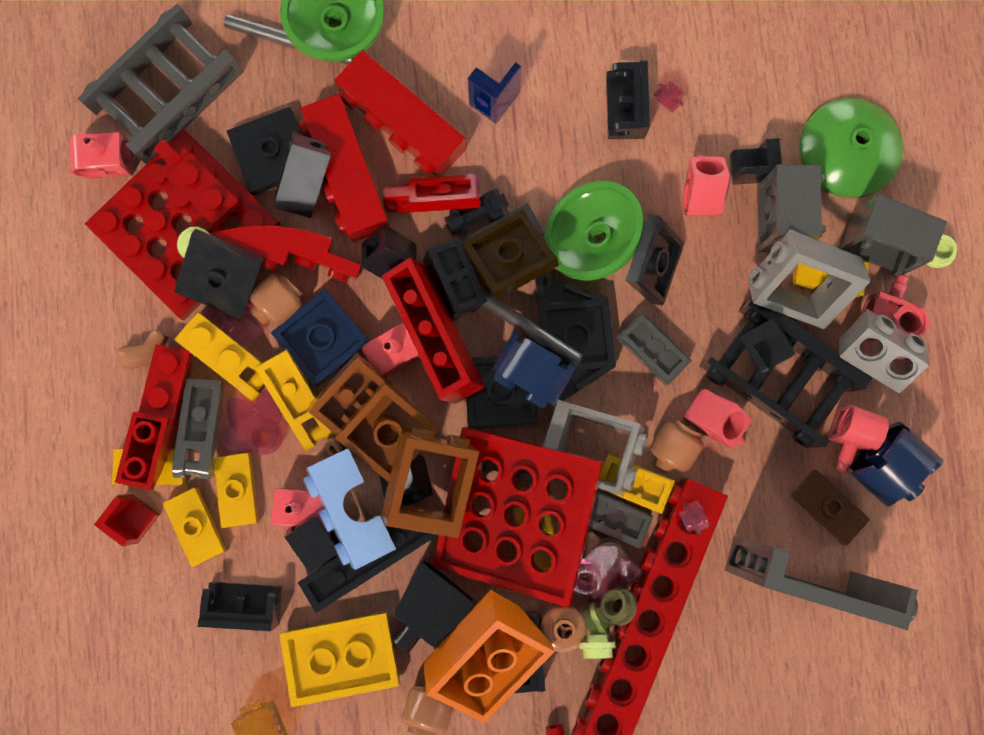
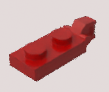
(197, 184)
(433, 194)

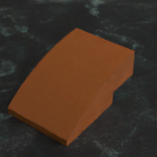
(368, 414)

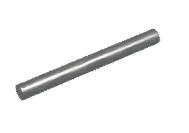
(261, 31)
(532, 330)

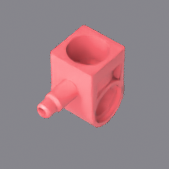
(99, 155)
(705, 186)
(894, 307)
(391, 351)
(718, 418)
(856, 431)
(294, 507)

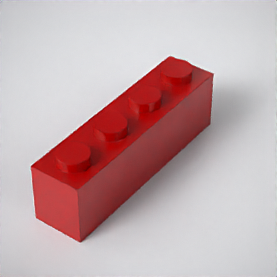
(400, 114)
(347, 171)
(433, 331)

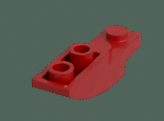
(280, 242)
(158, 418)

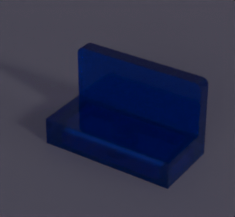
(491, 97)

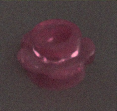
(669, 96)
(694, 517)

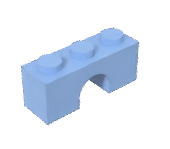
(359, 541)

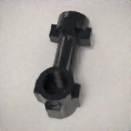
(493, 206)

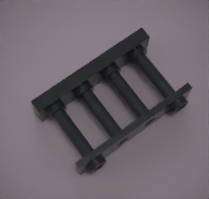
(816, 357)

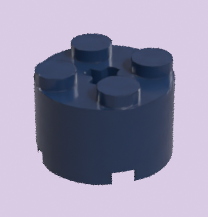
(533, 370)
(897, 466)

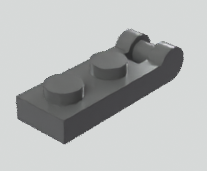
(198, 428)

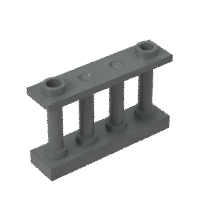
(183, 109)

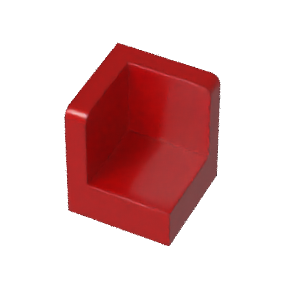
(126, 519)

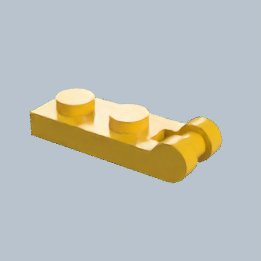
(221, 354)
(292, 397)

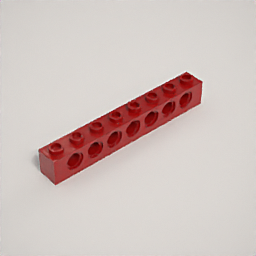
(667, 609)

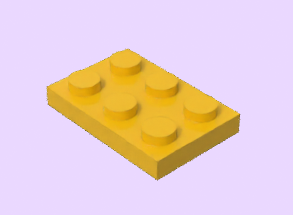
(339, 659)

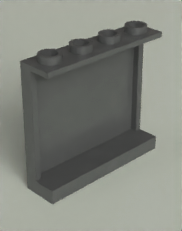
(863, 597)

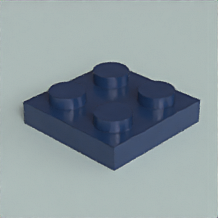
(320, 338)

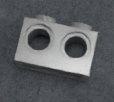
(879, 356)

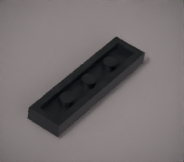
(337, 580)

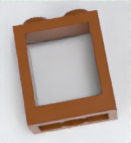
(422, 519)

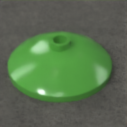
(310, 29)
(848, 166)
(586, 217)

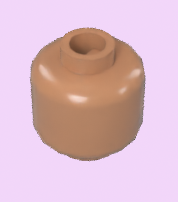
(275, 300)
(677, 446)
(554, 617)
(425, 714)

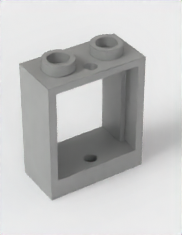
(845, 282)
(561, 427)

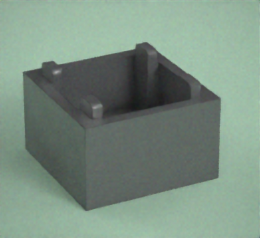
(787, 201)
(892, 235)

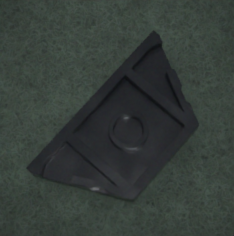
(582, 323)

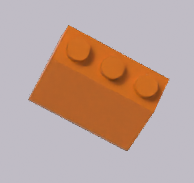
(486, 658)

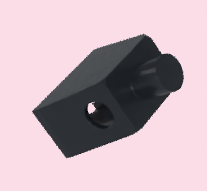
(430, 608)

